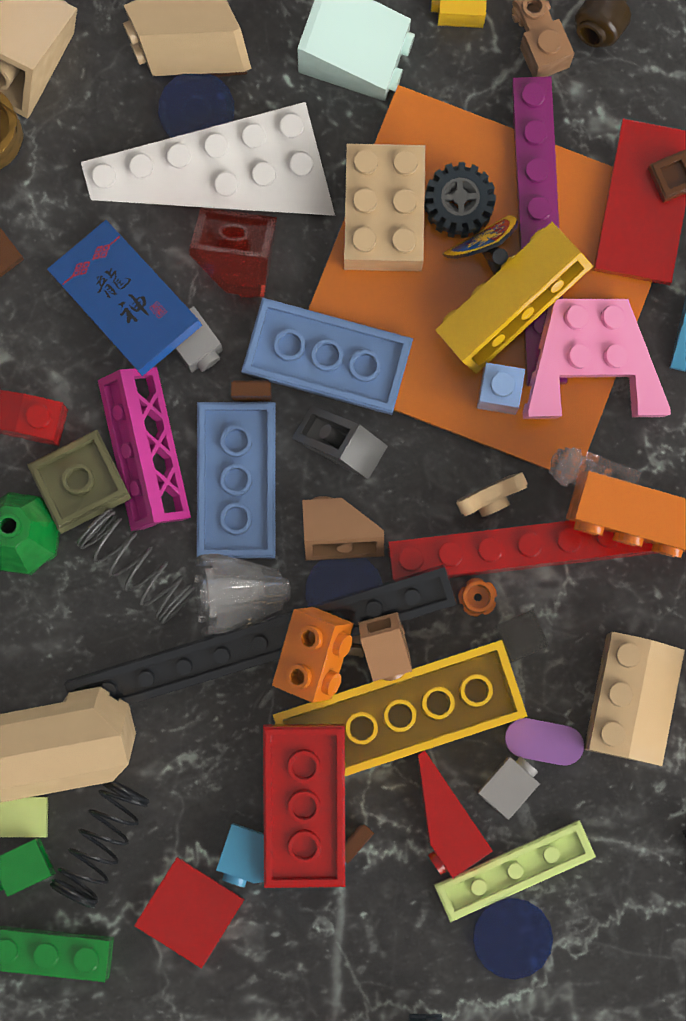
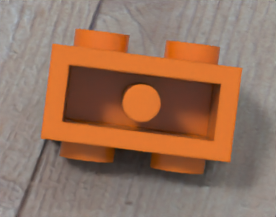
(313, 654)

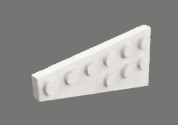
(240, 165)

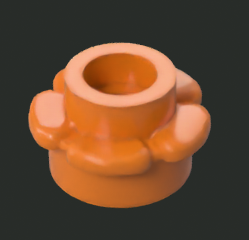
(487, 592)

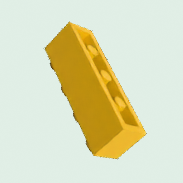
(513, 297)

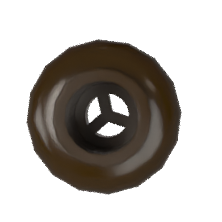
(602, 21)

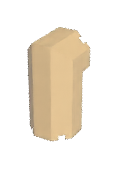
(64, 744)

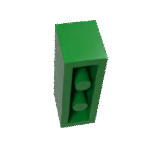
(55, 953)

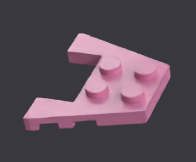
(593, 341)

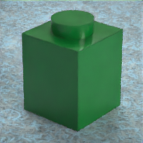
(24, 867)

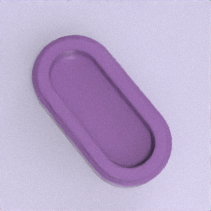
(544, 741)

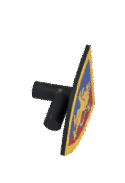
(487, 242)

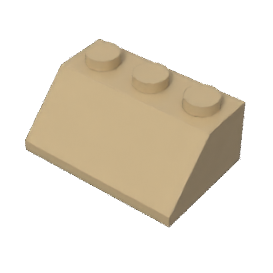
(634, 698)

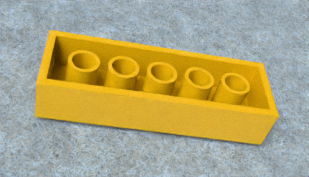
(420, 708)

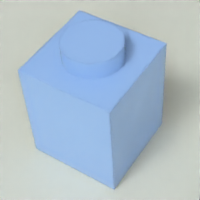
(501, 388)

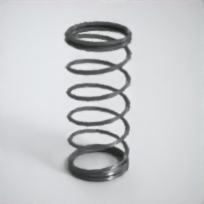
(97, 530)

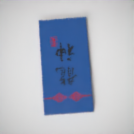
(124, 297)

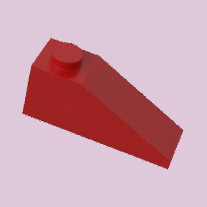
(32, 417)
(449, 827)

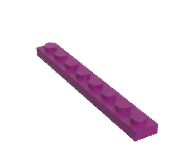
(535, 179)

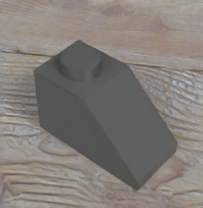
(340, 441)

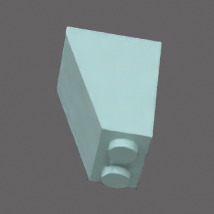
(355, 45)

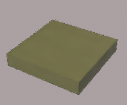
(79, 481)

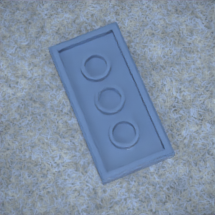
(327, 356)
(236, 479)

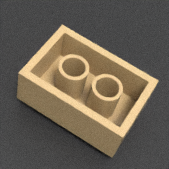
(384, 207)

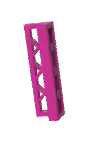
(136, 447)

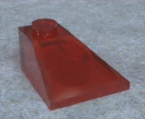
(234, 249)

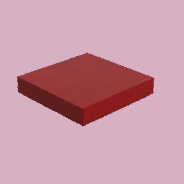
(189, 912)

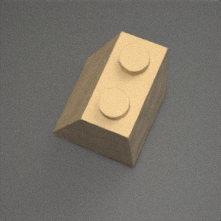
(186, 37)
(31, 47)

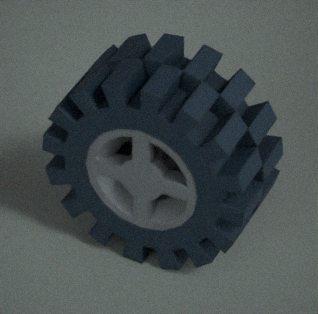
(459, 185)

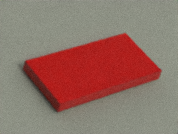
(637, 228)
(304, 805)

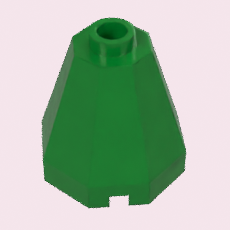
(35, 534)

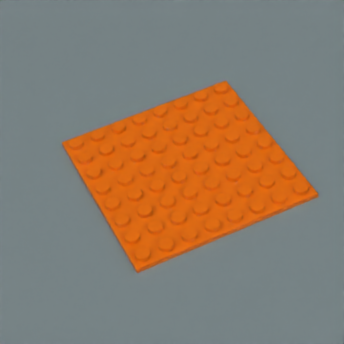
(414, 303)

